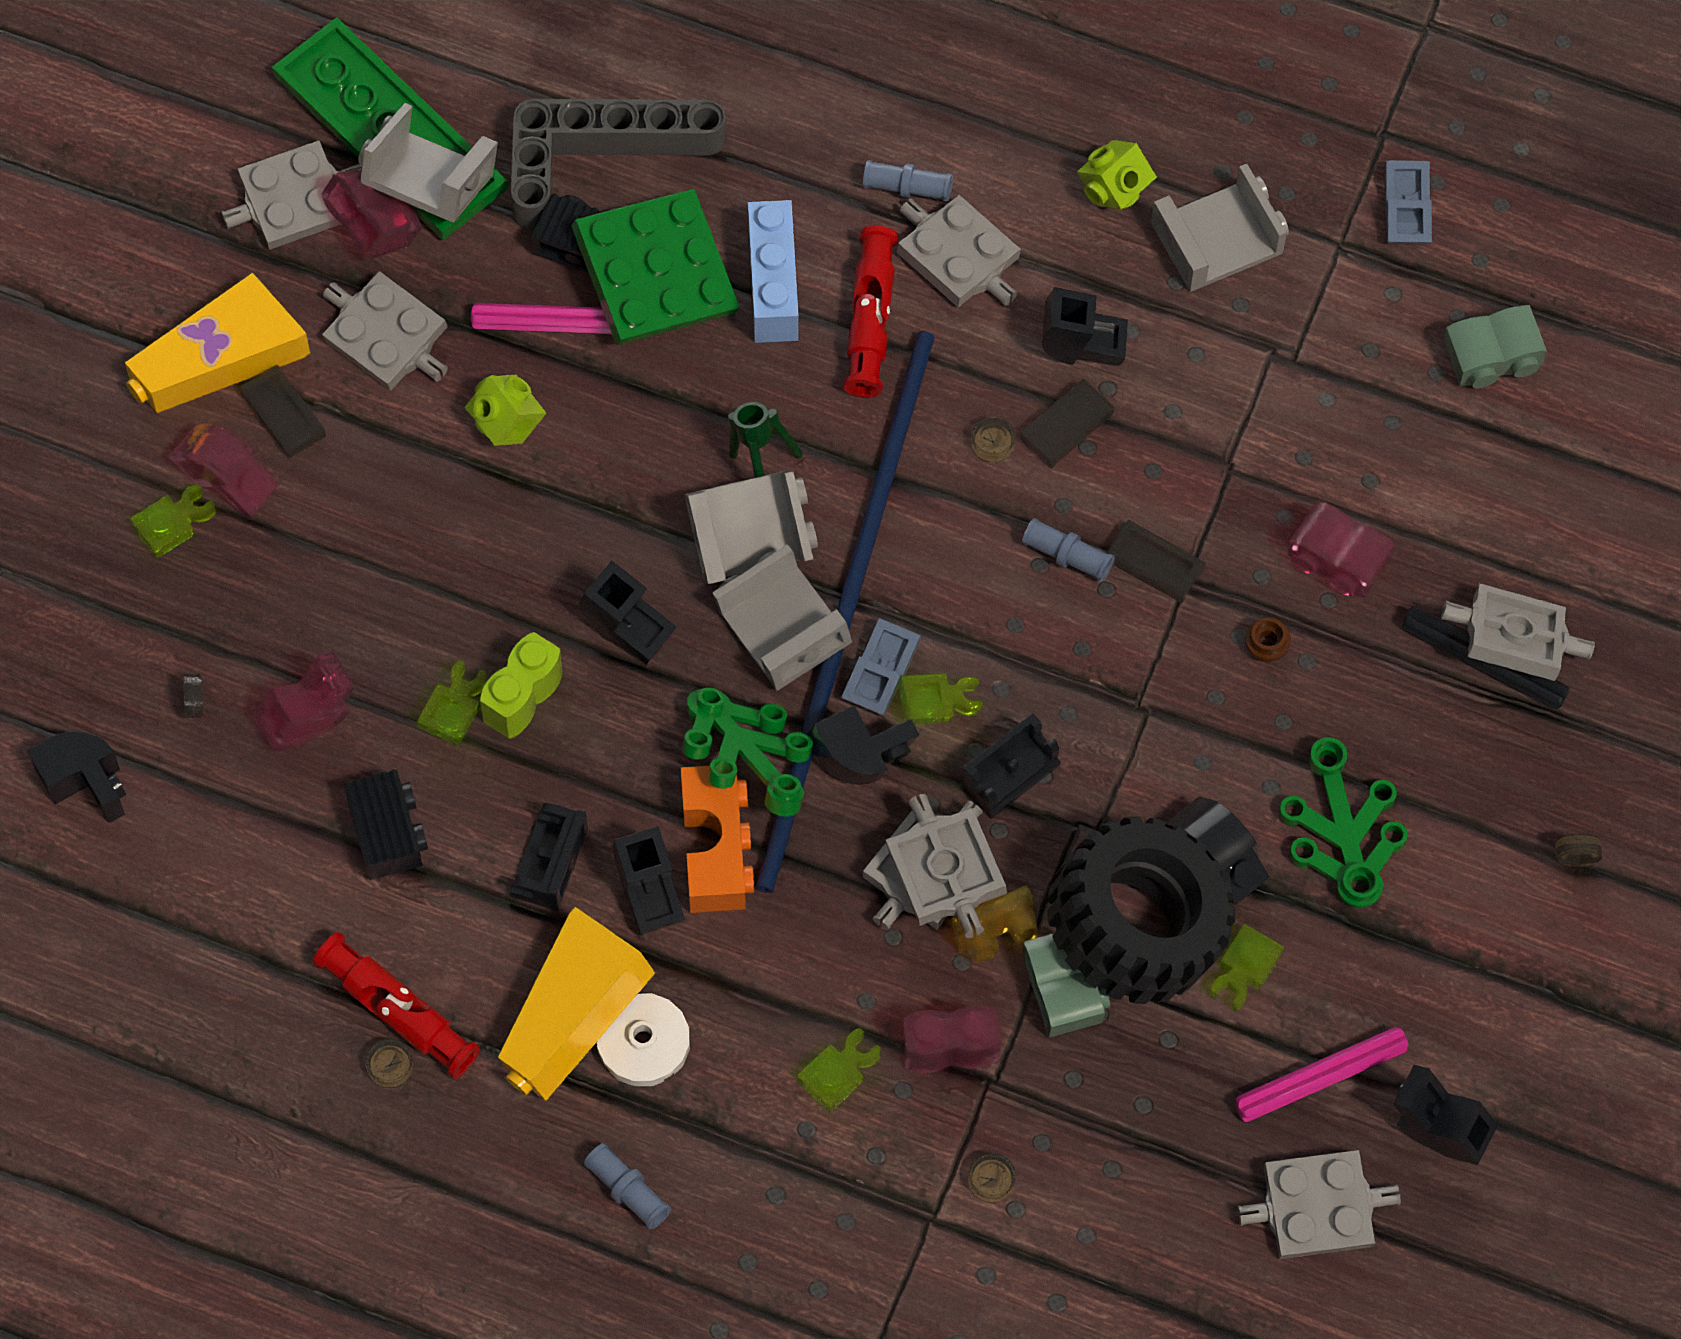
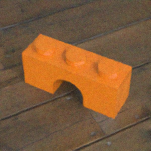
(717, 876)

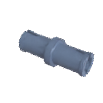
(908, 180)
(1068, 549)
(627, 1186)

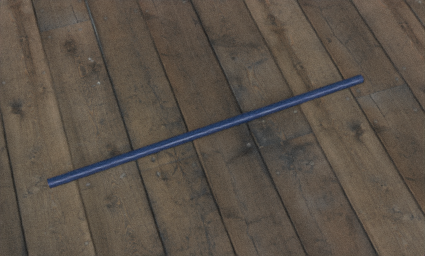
(852, 588)

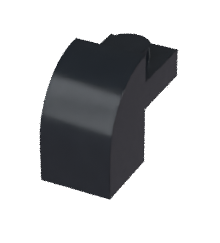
(1076, 331)
(618, 612)
(850, 751)
(77, 762)
(1226, 841)
(648, 880)
(1442, 1120)

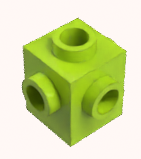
(1116, 175)
(505, 409)

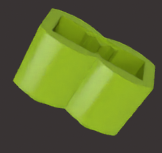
(515, 690)

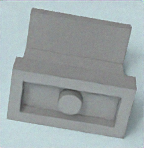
(424, 171)
(1221, 231)
(746, 520)
(781, 618)

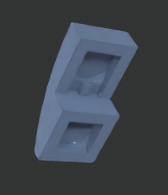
(1408, 202)
(881, 667)

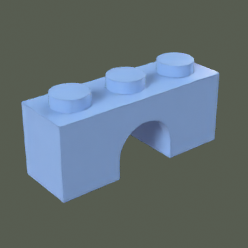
(773, 271)

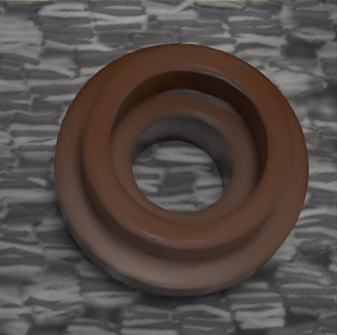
(1270, 628)

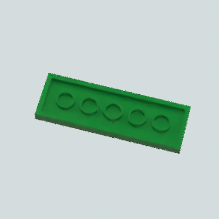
(357, 91)

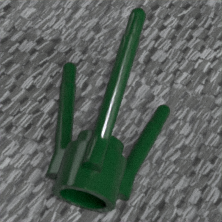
(753, 427)

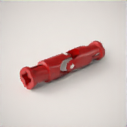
(867, 332)
(400, 1009)

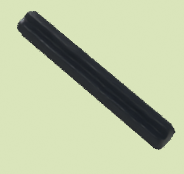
(1456, 642)

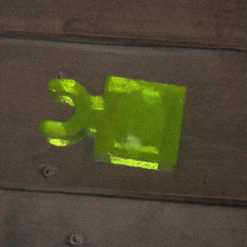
(168, 524)
(932, 700)
(452, 709)
(1248, 962)
(835, 1074)

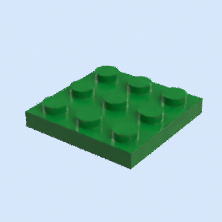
(655, 266)

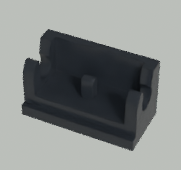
(1010, 766)
(550, 856)

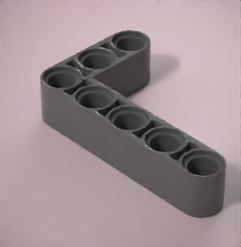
(601, 138)

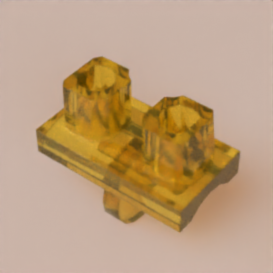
(999, 915)

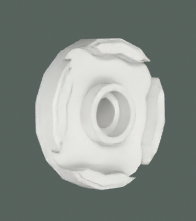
(649, 1061)

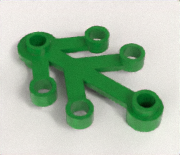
(713, 710)
(1344, 831)

